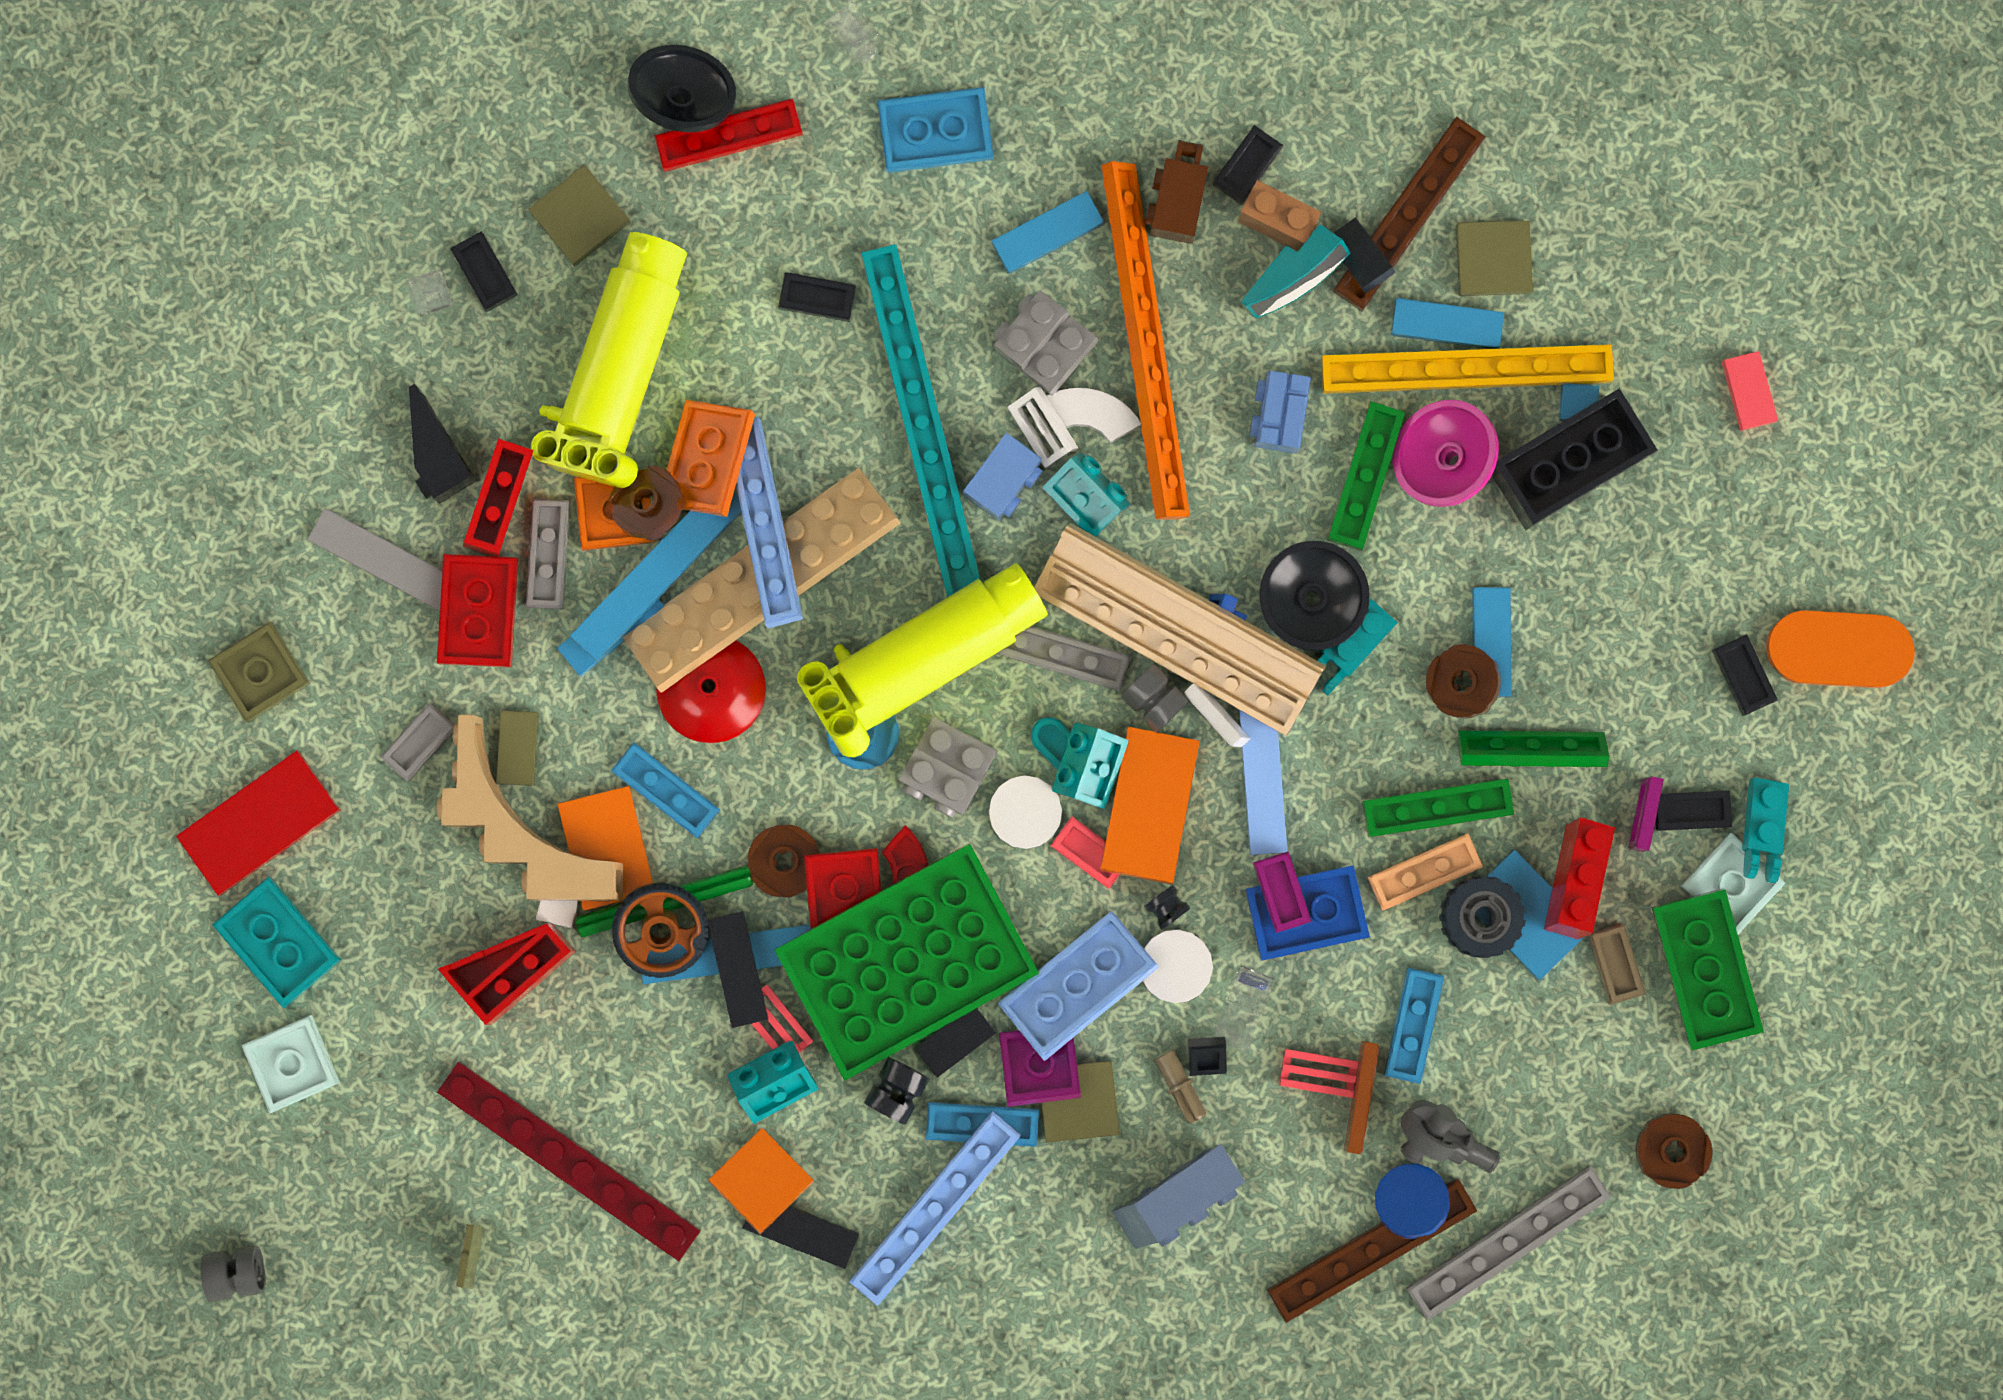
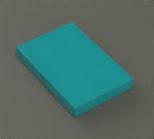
(276, 942)

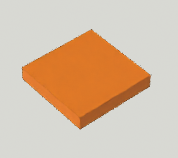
(595, 517)
(761, 1181)

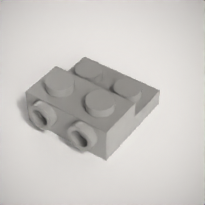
(1044, 342)
(946, 768)

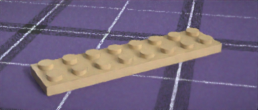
(727, 599)

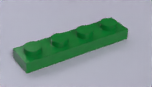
(1365, 476)
(1532, 748)
(1438, 808)

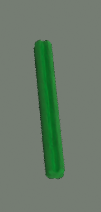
(702, 889)

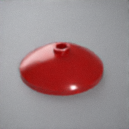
(727, 709)

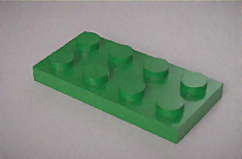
(1707, 969)

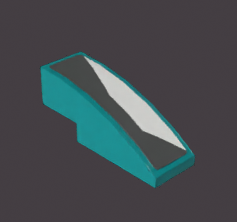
(1296, 273)

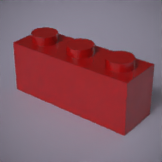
(498, 498)
(1579, 878)

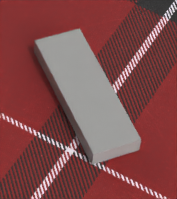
(547, 554)

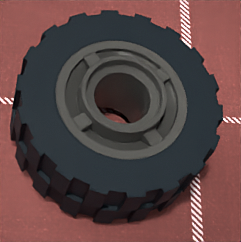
(1504, 923)

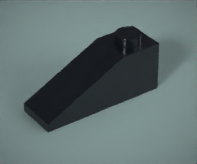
(435, 455)

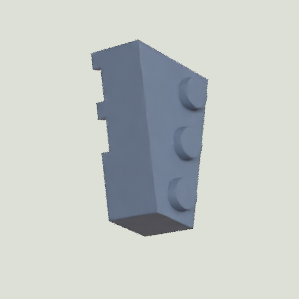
(1180, 1199)

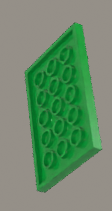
(906, 961)

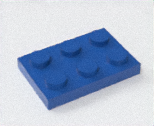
(1334, 913)

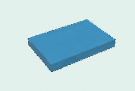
(935, 130)
(1537, 948)

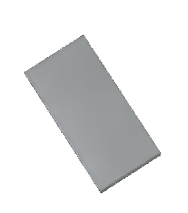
(418, 742)

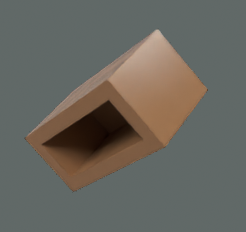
(1279, 216)

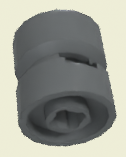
(1153, 696)
(220, 1276)

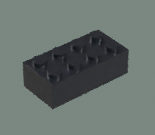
(1572, 459)

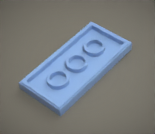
(1078, 985)

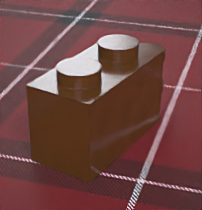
(1179, 195)

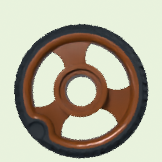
(651, 898)

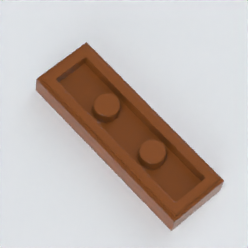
(1362, 1097)

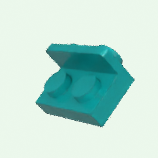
(1087, 494)
(1090, 765)
(772, 1082)

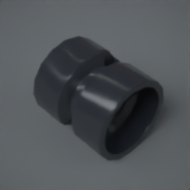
(903, 1078)

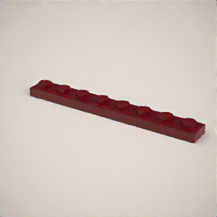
(569, 1161)

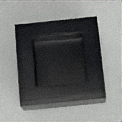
(1207, 1056)

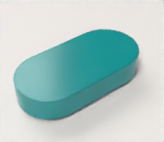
(1050, 739)

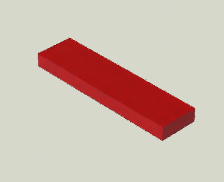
(734, 135)

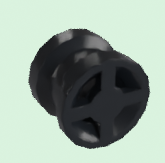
(1164, 904)

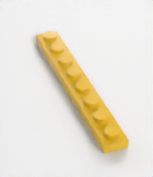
(1467, 369)

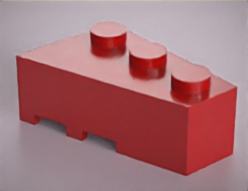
(507, 972)

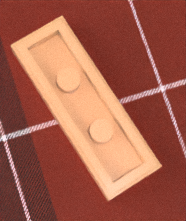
(1424, 872)

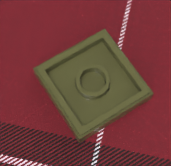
(579, 215)
(1494, 258)
(259, 672)
(1086, 1116)

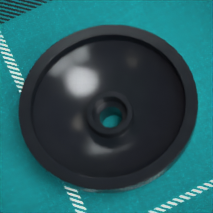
(681, 88)
(1330, 575)

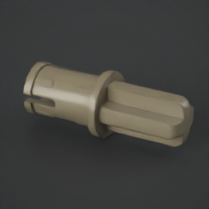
(1180, 1086)

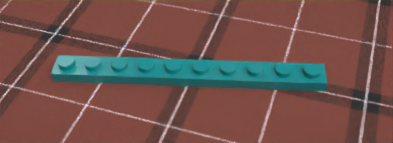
(921, 417)

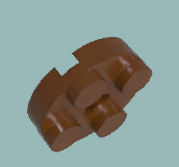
(657, 518)
(1451, 664)
(763, 865)
(1689, 1136)

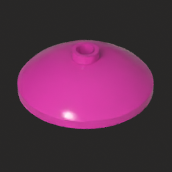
(1429, 443)

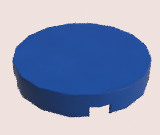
(1412, 1201)

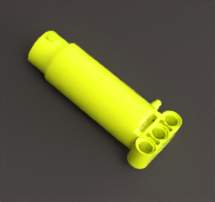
(615, 366)
(919, 656)

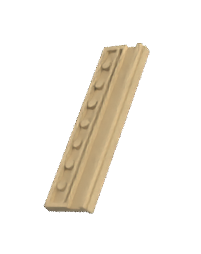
(1178, 629)

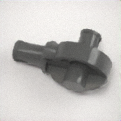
(1427, 1123)

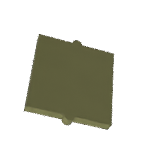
(469, 1256)

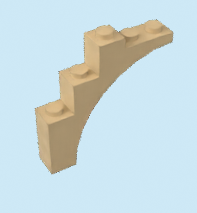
(507, 839)

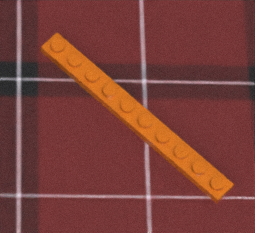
(1145, 341)

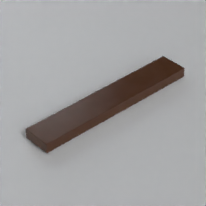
(1417, 202)
(1357, 1260)

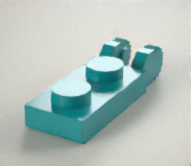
(1354, 650)
(1765, 827)

